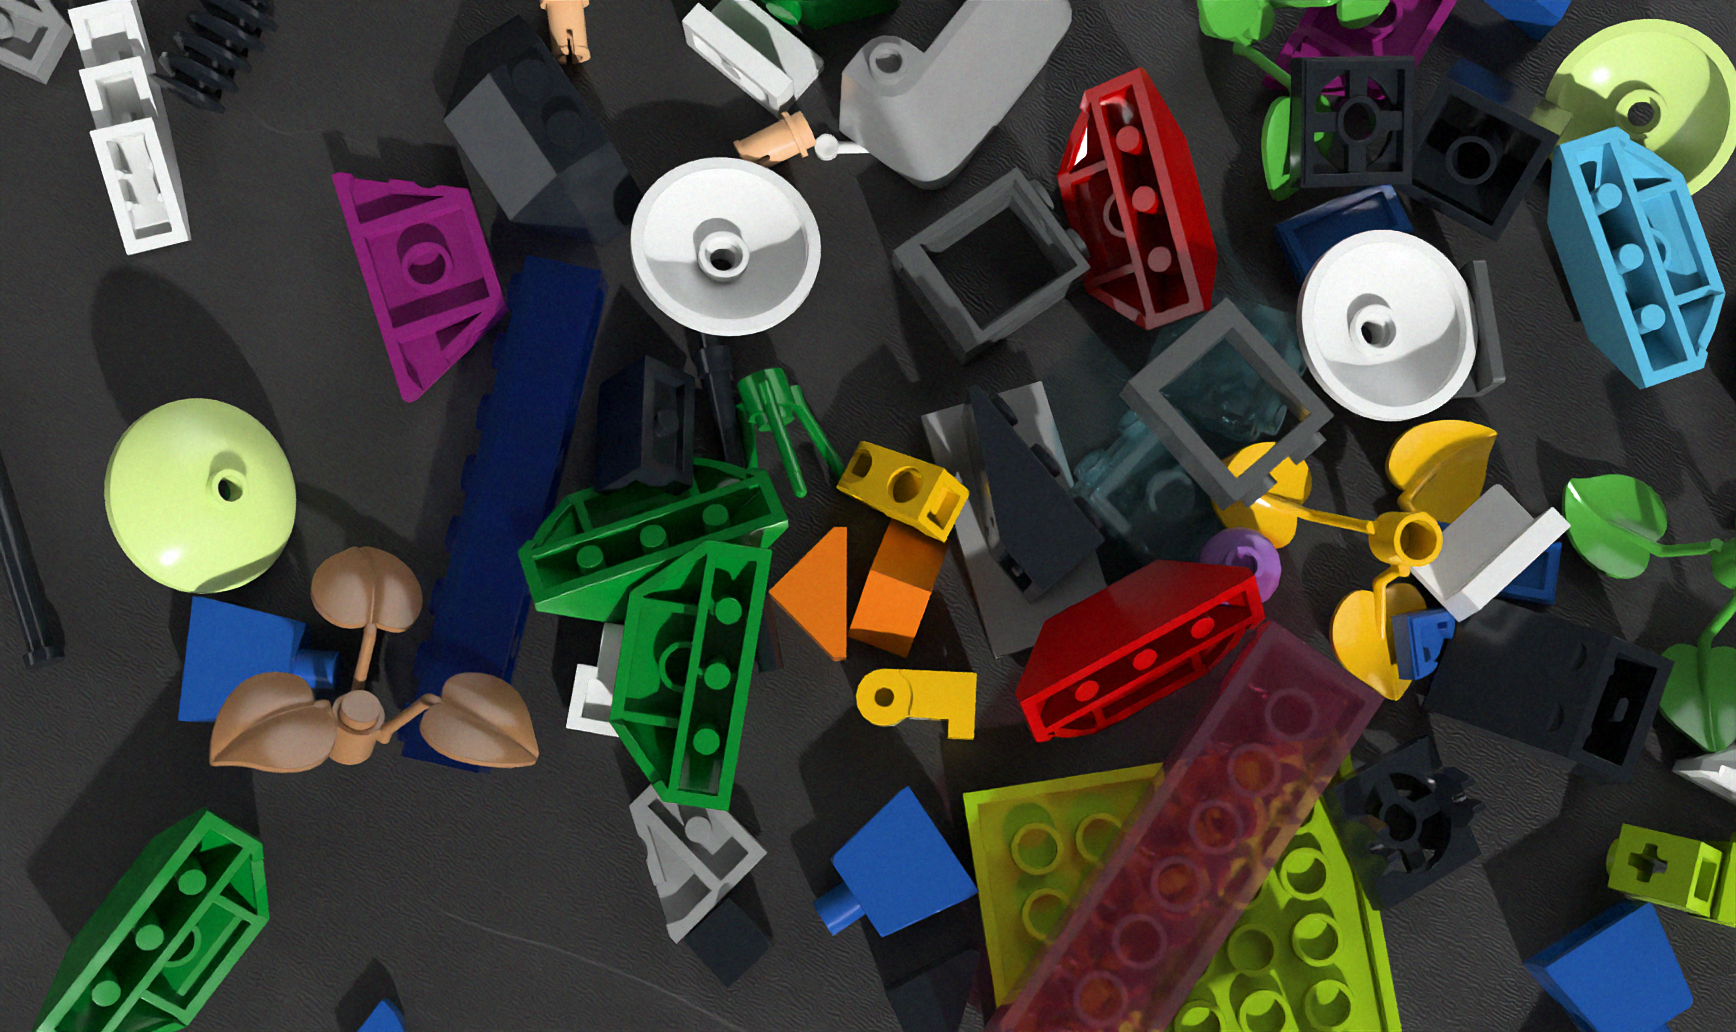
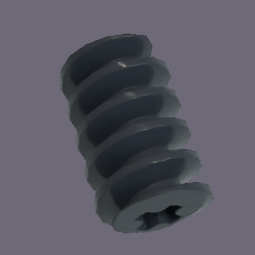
(213, 50)

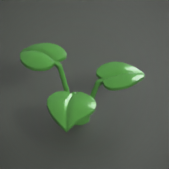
(1252, 21)
(1614, 532)

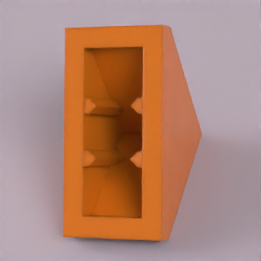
(898, 589)
(817, 593)

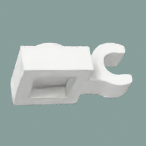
(595, 686)

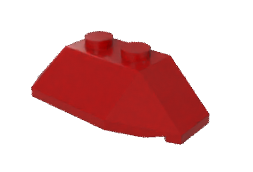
(1138, 205)
(1134, 645)

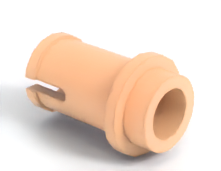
(566, 22)
(777, 141)

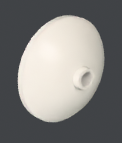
(730, 214)
(1417, 321)

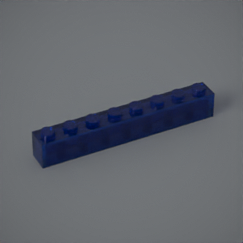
(509, 482)

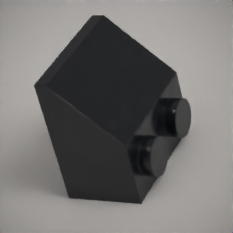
(1481, 147)

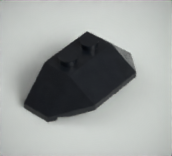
(538, 140)

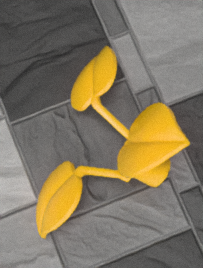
(1441, 476)

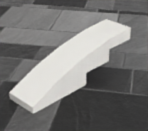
(131, 126)

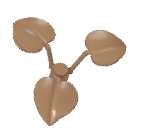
(281, 729)

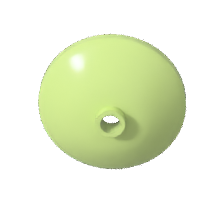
(1673, 71)
(168, 500)

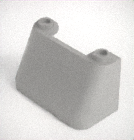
(940, 105)

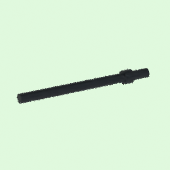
(714, 365)

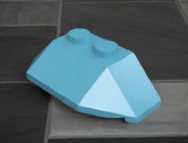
(1634, 256)

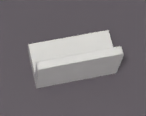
(753, 52)
(1487, 551)

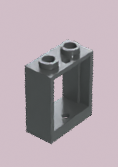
(936, 298)
(1145, 399)

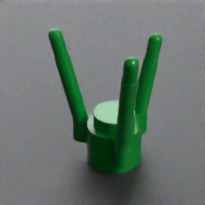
(769, 405)

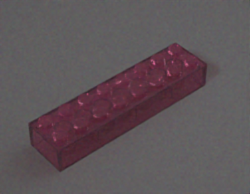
(1195, 844)

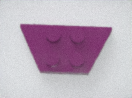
(1400, 30)
(423, 273)

